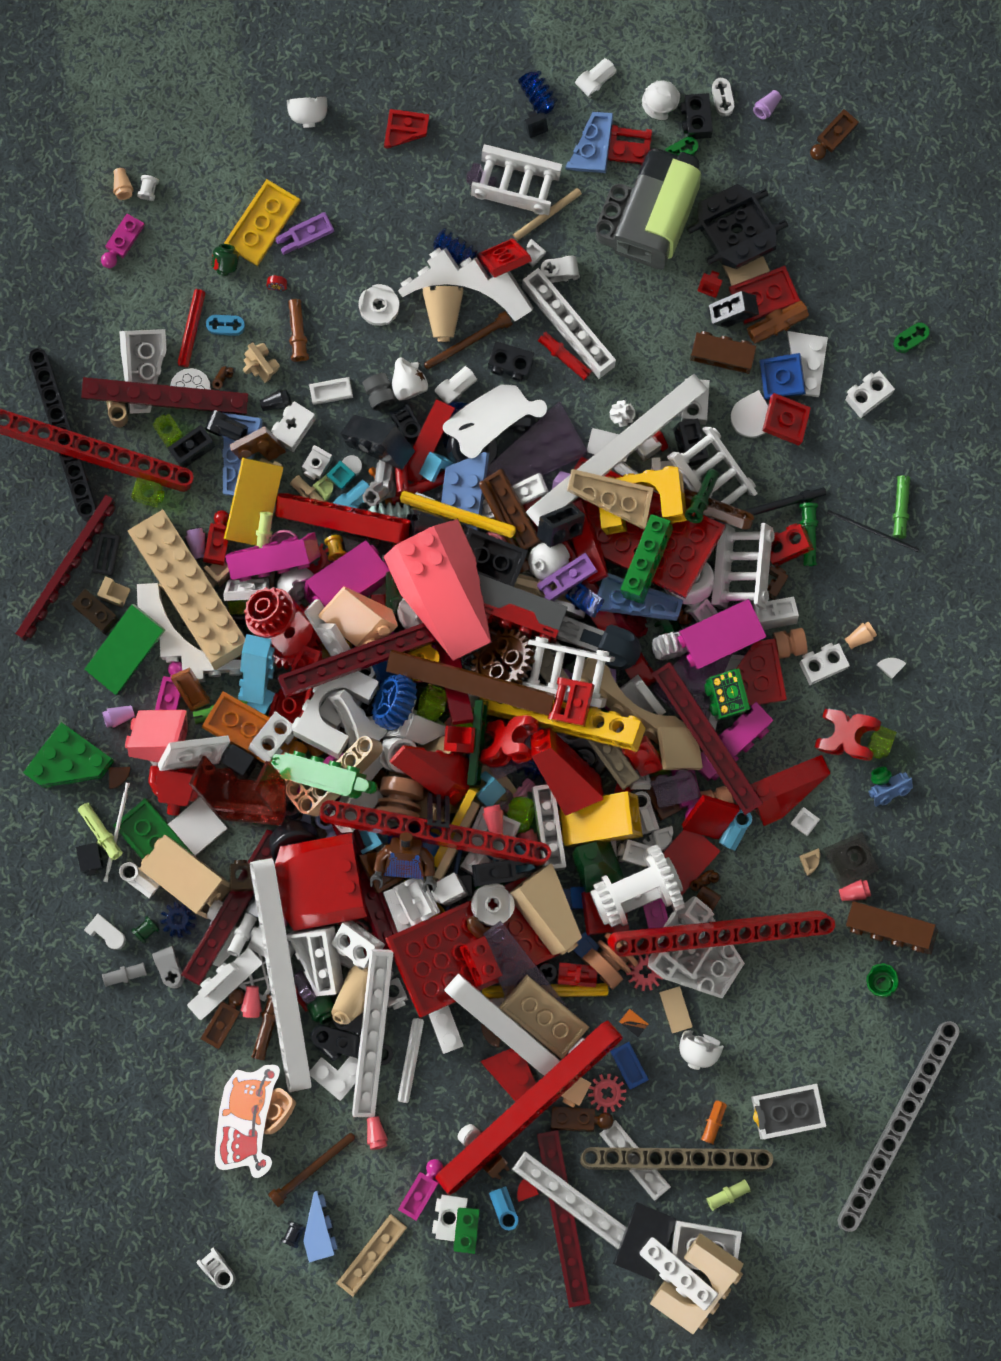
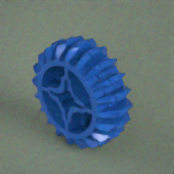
(394, 701)

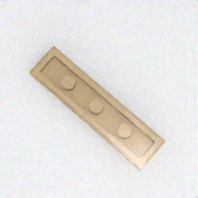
(371, 1255)

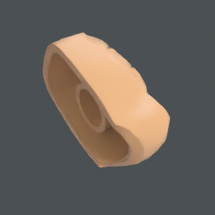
(279, 1110)

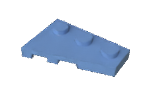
(593, 147)

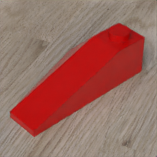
(292, 706)
(436, 770)
(788, 788)

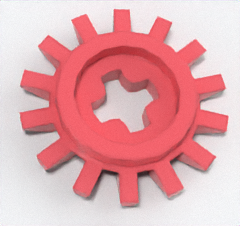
(639, 978)
(608, 1102)

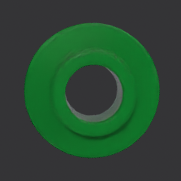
(880, 776)

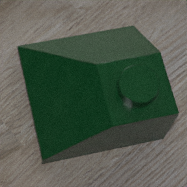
(596, 861)

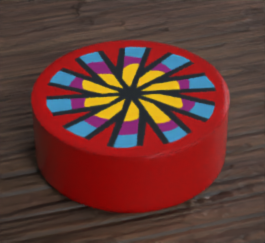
(276, 283)

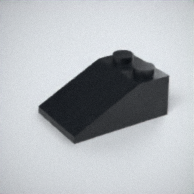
(496, 557)

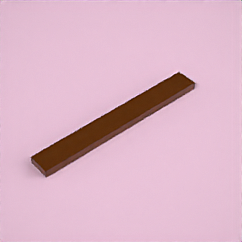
(470, 682)

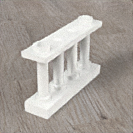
(523, 163)
(692, 477)
(724, 558)
(542, 643)

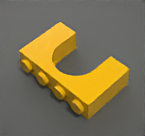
(669, 486)

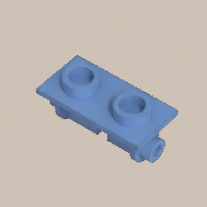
(900, 785)

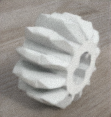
(667, 646)

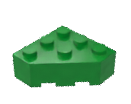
(67, 760)

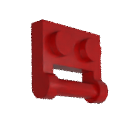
(629, 151)
(577, 703)

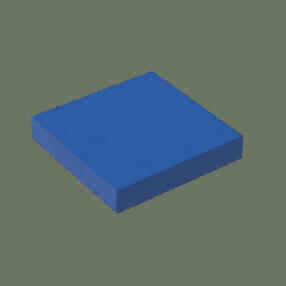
(783, 376)

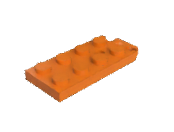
(242, 725)

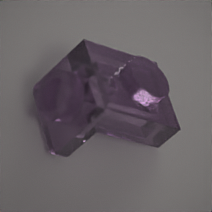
(475, 175)

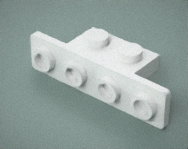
(327, 632)
(225, 982)
(675, 1271)

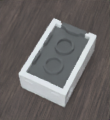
(788, 1111)

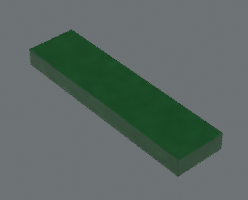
(479, 724)

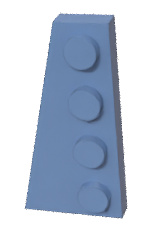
(231, 461)
(655, 604)

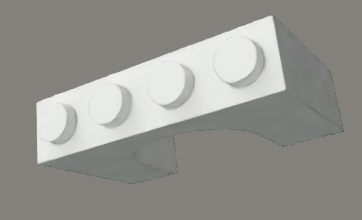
(314, 730)

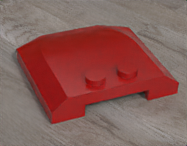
(320, 882)

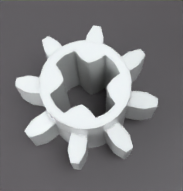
(622, 413)

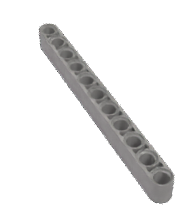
(889, 1131)

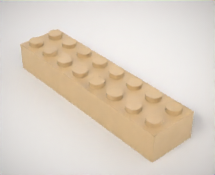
(188, 589)

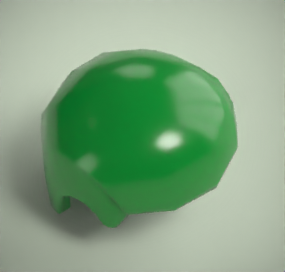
(886, 987)

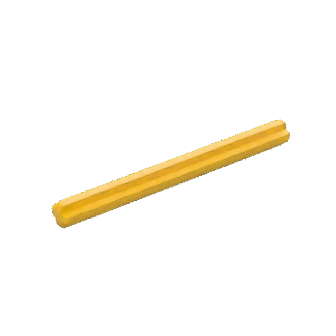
(457, 513)
(561, 990)

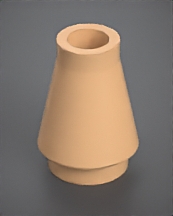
(122, 185)
(862, 635)

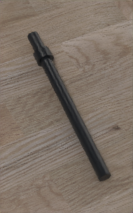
(804, 497)

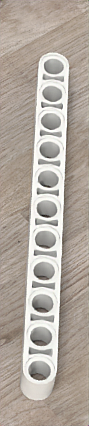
(624, 443)
(280, 975)

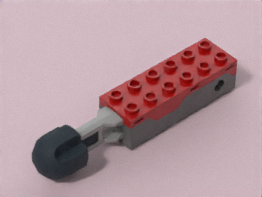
(548, 619)

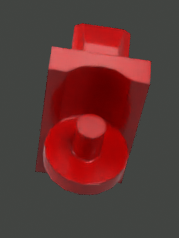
(577, 975)

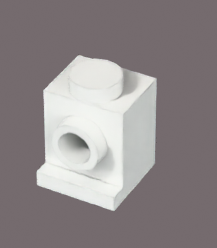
(317, 471)

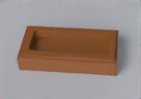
(190, 689)

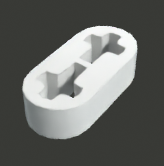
(727, 96)

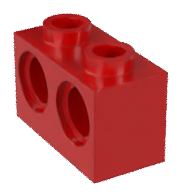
(790, 550)
(480, 961)

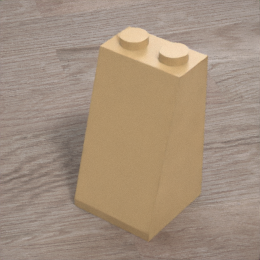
(184, 876)
(547, 910)

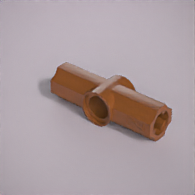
(777, 322)

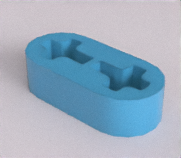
(226, 320)

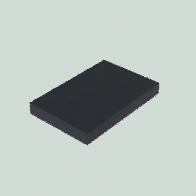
(642, 1226)

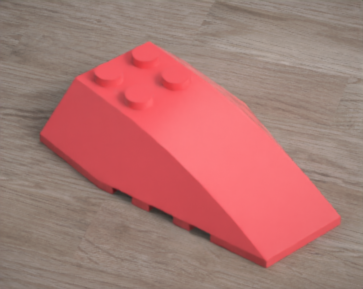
(442, 586)

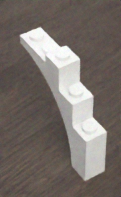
(445, 270)
(173, 644)
(357, 726)

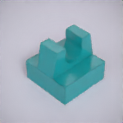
(341, 475)

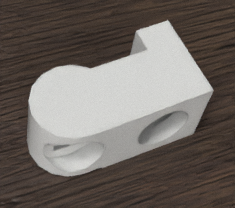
(112, 936)

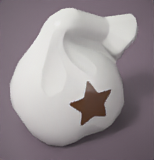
(408, 380)

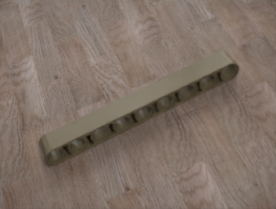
(686, 1155)

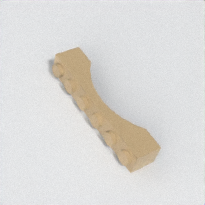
(624, 706)

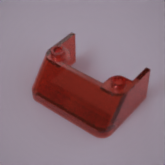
(241, 799)

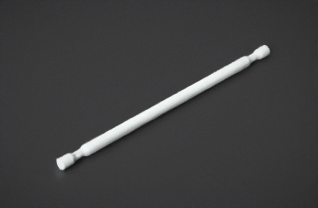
(117, 828)

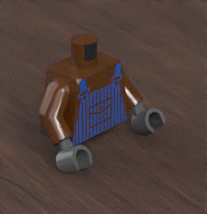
(405, 859)

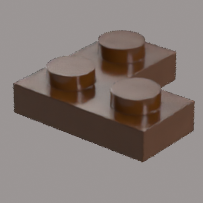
(258, 441)

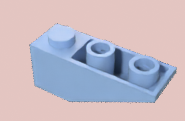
(317, 1239)

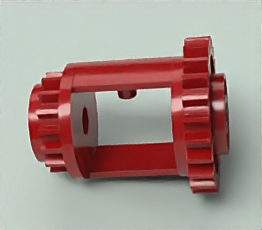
(280, 618)

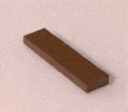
(512, 509)

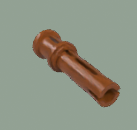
(298, 338)

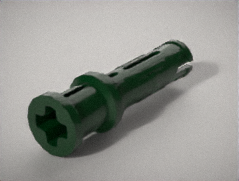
(699, 502)

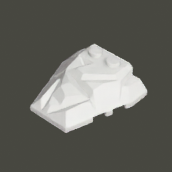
(702, 969)

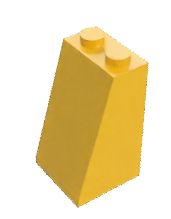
(607, 821)

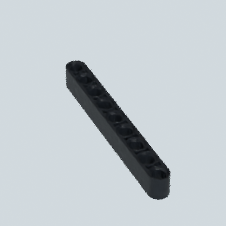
(52, 407)

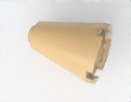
(443, 310)
(351, 996)

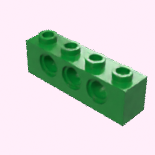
(646, 559)

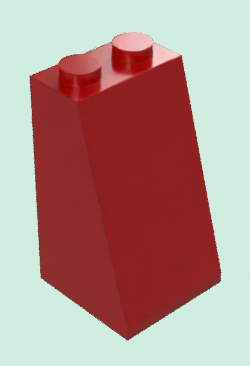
(565, 772)

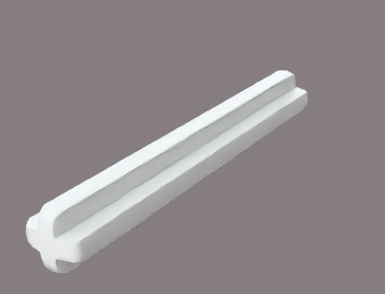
(410, 1060)

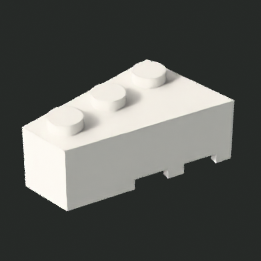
(319, 958)

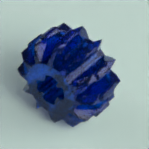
(171, 919)

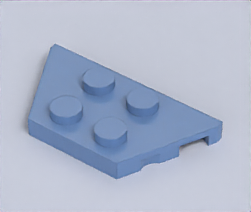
(462, 485)

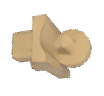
(257, 364)

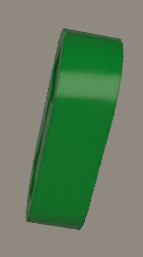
(678, 146)
(914, 341)

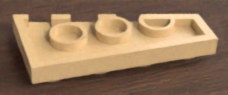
(616, 496)

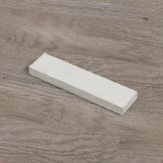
(649, 1179)

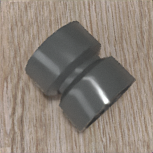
(379, 389)

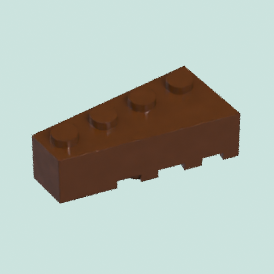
(892, 927)

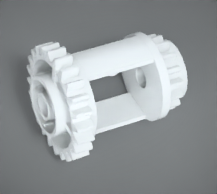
(639, 889)

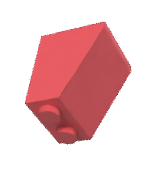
(154, 731)

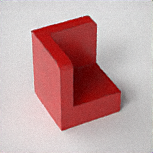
(459, 739)

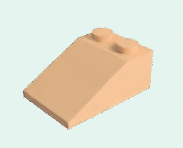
(359, 617)

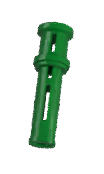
(810, 523)

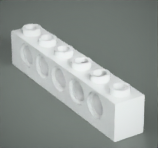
(568, 323)

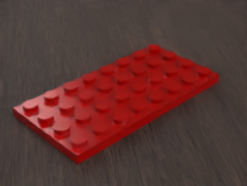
(684, 554)
(431, 955)

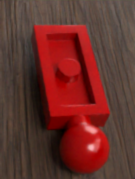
(216, 544)

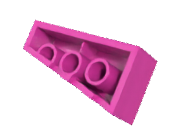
(740, 737)

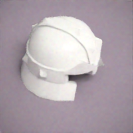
(660, 99)

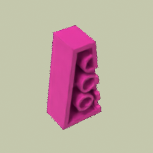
(273, 557)

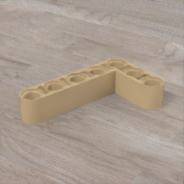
(311, 794)

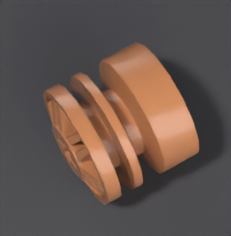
(401, 795)
(609, 963)

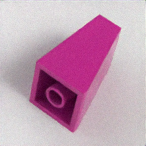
(357, 570)
(721, 634)

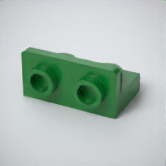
(466, 1230)

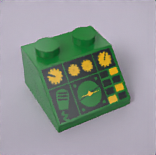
(726, 695)

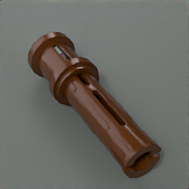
(265, 1031)

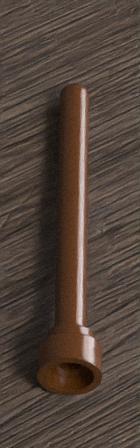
(501, 322)
(499, 516)
(279, 1195)

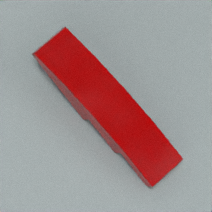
(428, 438)
(588, 544)

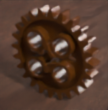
(514, 651)

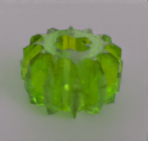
(522, 811)

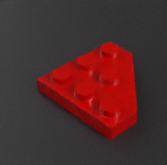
(762, 674)

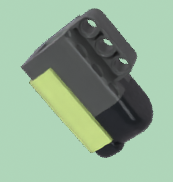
(653, 210)

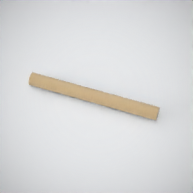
(541, 218)

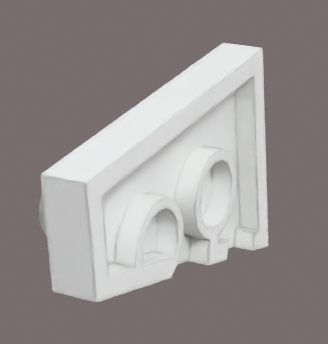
(813, 355)

